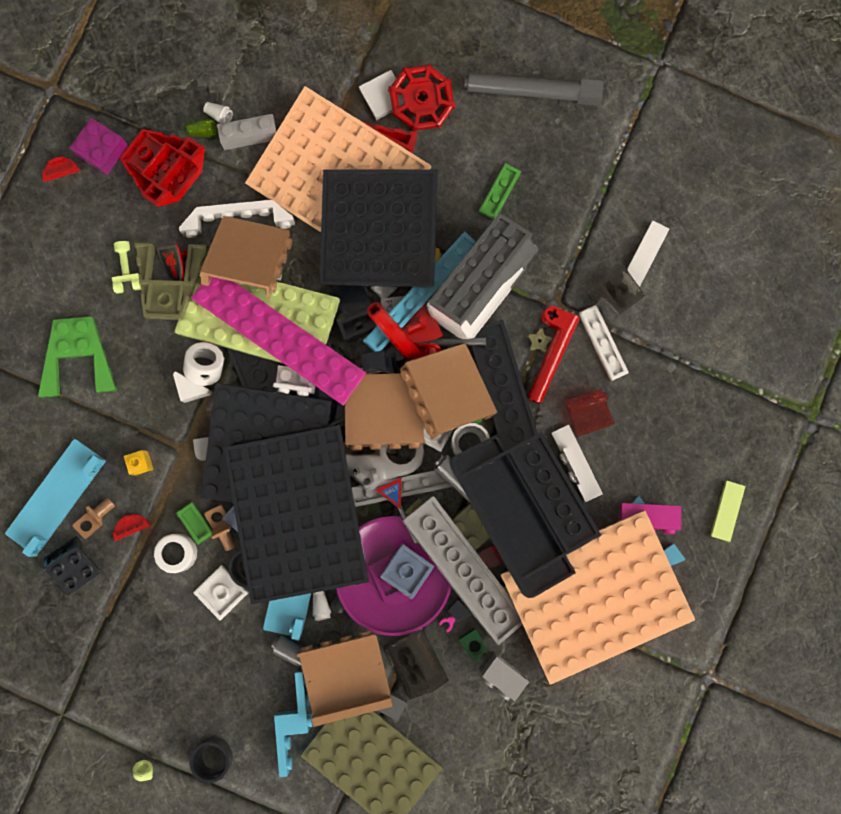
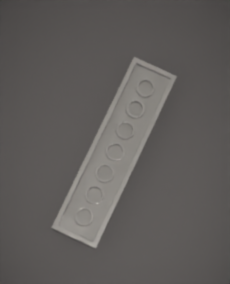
(463, 569)

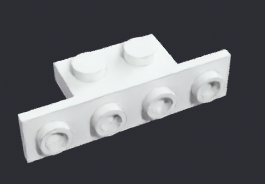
(574, 459)

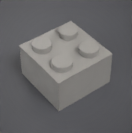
(504, 677)

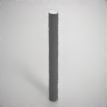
(457, 341)

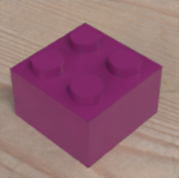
(99, 146)

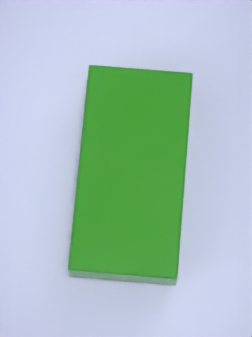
(195, 523)

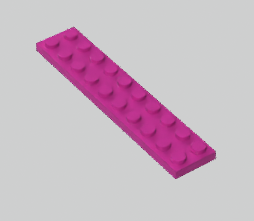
(280, 338)

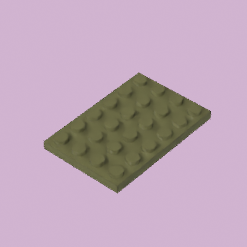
(372, 763)

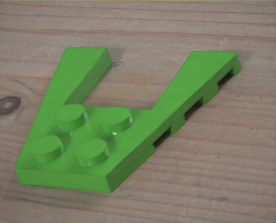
(74, 339)

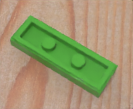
(499, 191)

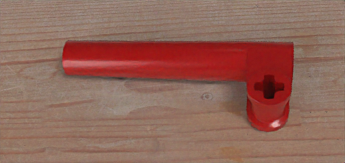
(565, 325)
(397, 336)

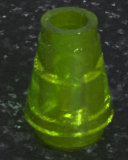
(202, 128)

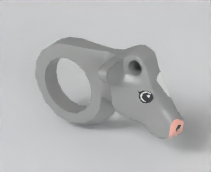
(376, 467)

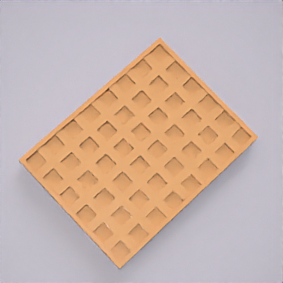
(318, 138)
(611, 604)

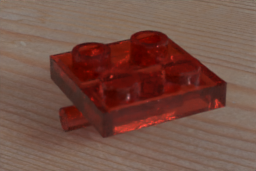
(589, 412)

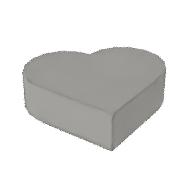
(200, 448)

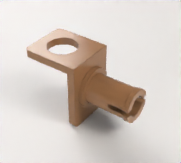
(94, 516)
(220, 529)

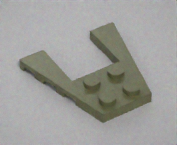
(167, 298)
(466, 521)

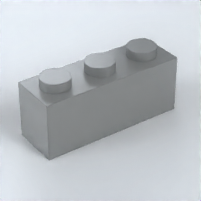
(247, 131)

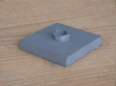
(406, 571)

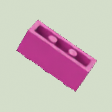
(662, 517)

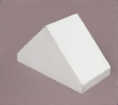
(189, 391)

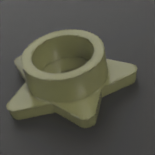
(534, 341)

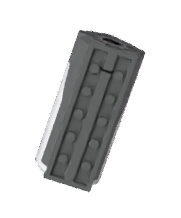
(483, 278)

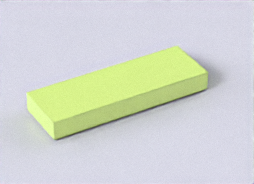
(727, 511)

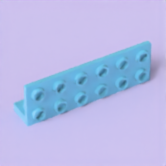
(55, 497)
(287, 615)

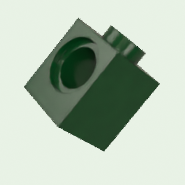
(471, 636)

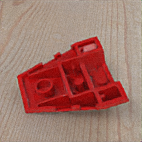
(163, 165)

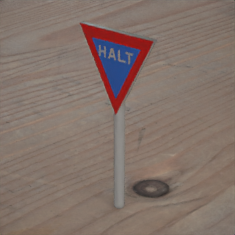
(393, 493)

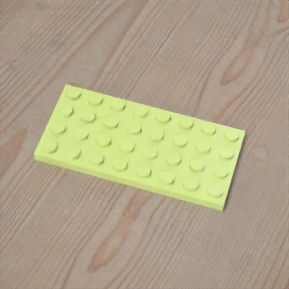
(303, 307)

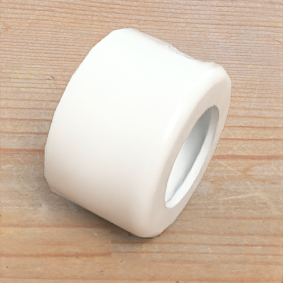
(194, 370)
(471, 427)
(189, 557)

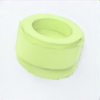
(143, 770)

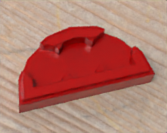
(58, 168)
(129, 525)

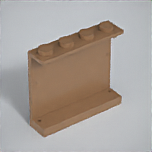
(247, 254)
(447, 390)
(382, 415)
(345, 678)

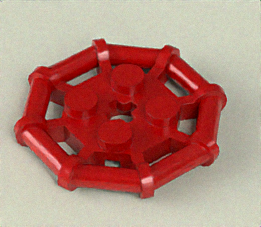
(415, 106)

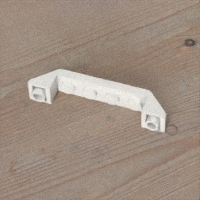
(192, 225)

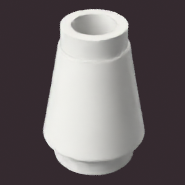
(218, 112)
(321, 608)

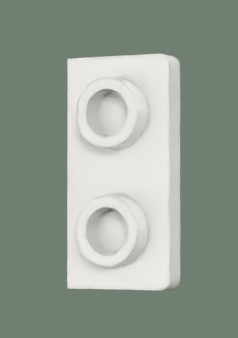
(289, 380)

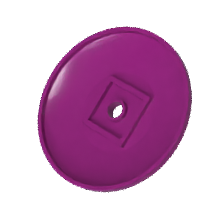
(378, 603)

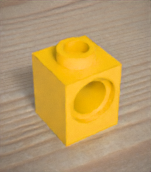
(138, 462)

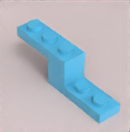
(292, 723)

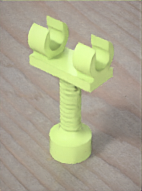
(122, 248)

